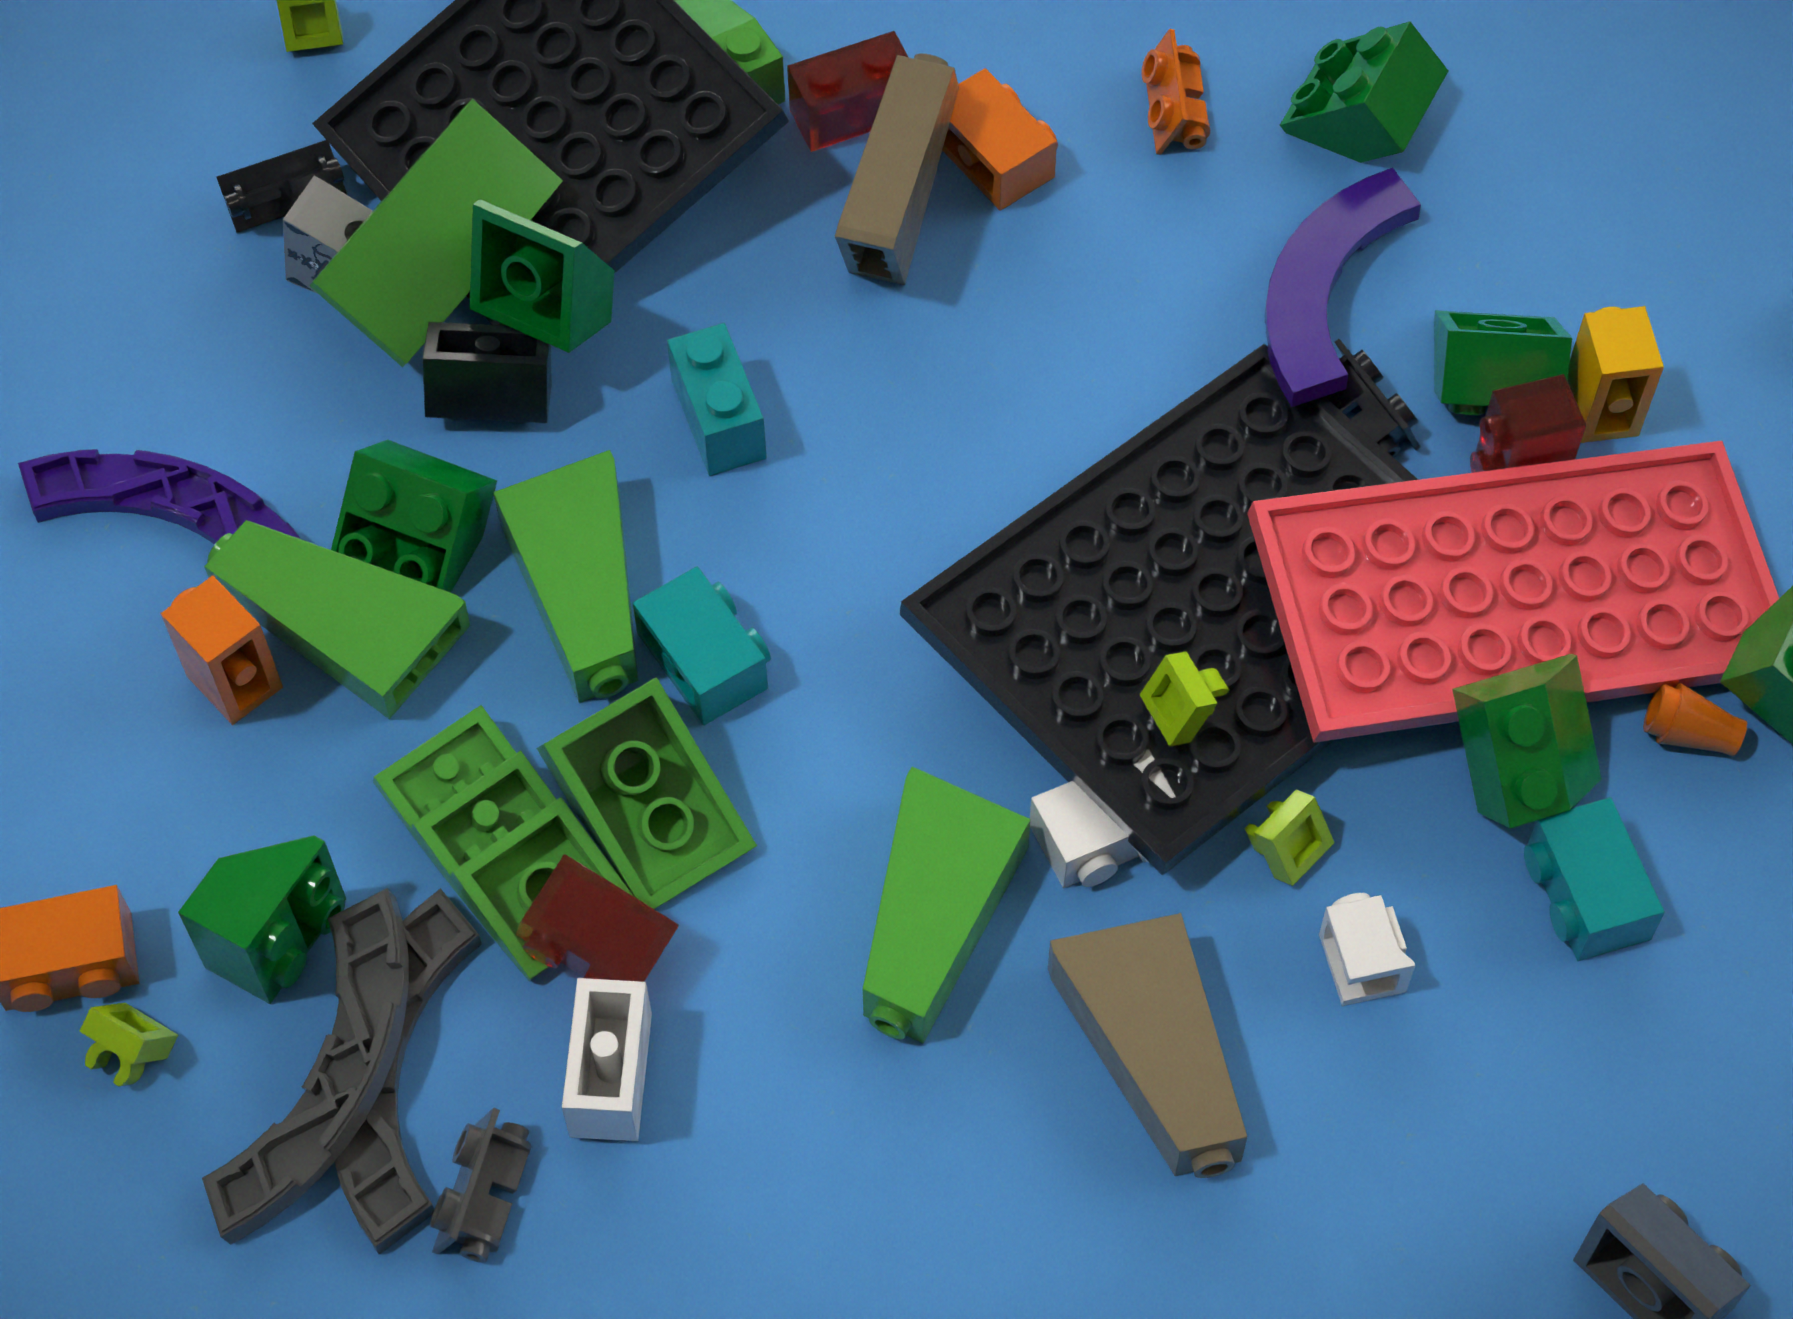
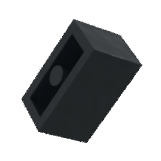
(485, 374)

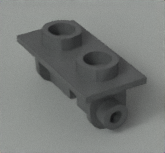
(486, 1160)

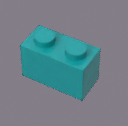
(717, 399)
(702, 644)
(1593, 880)

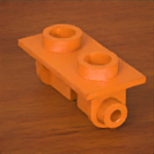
(1170, 76)

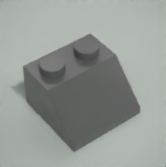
(1657, 1263)

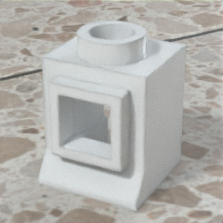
(1365, 949)

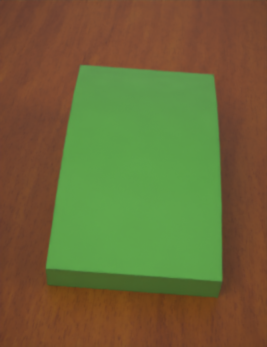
(415, 247)
(488, 825)

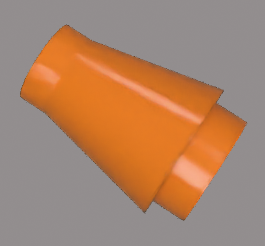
(1691, 721)

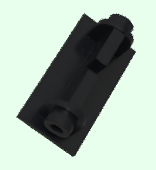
(273, 185)
(1381, 418)

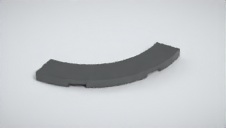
(342, 1082)
(374, 1164)

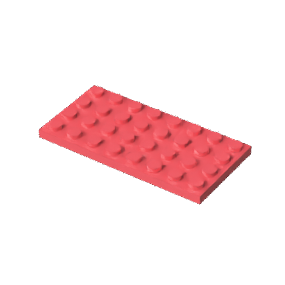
(1477, 574)

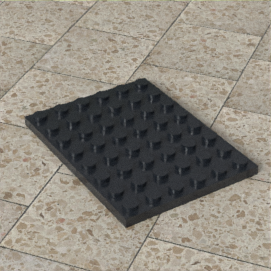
(1147, 562)

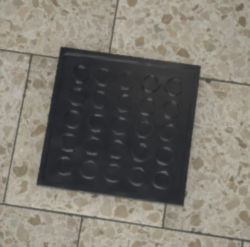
(604, 92)

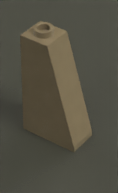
(897, 169)
(1154, 1032)

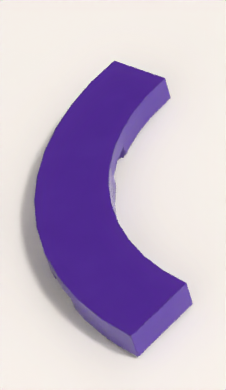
(1308, 271)
(146, 486)

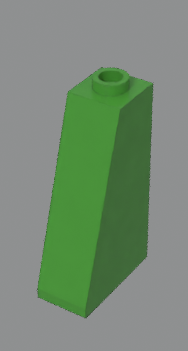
(574, 562)
(342, 614)
(938, 895)

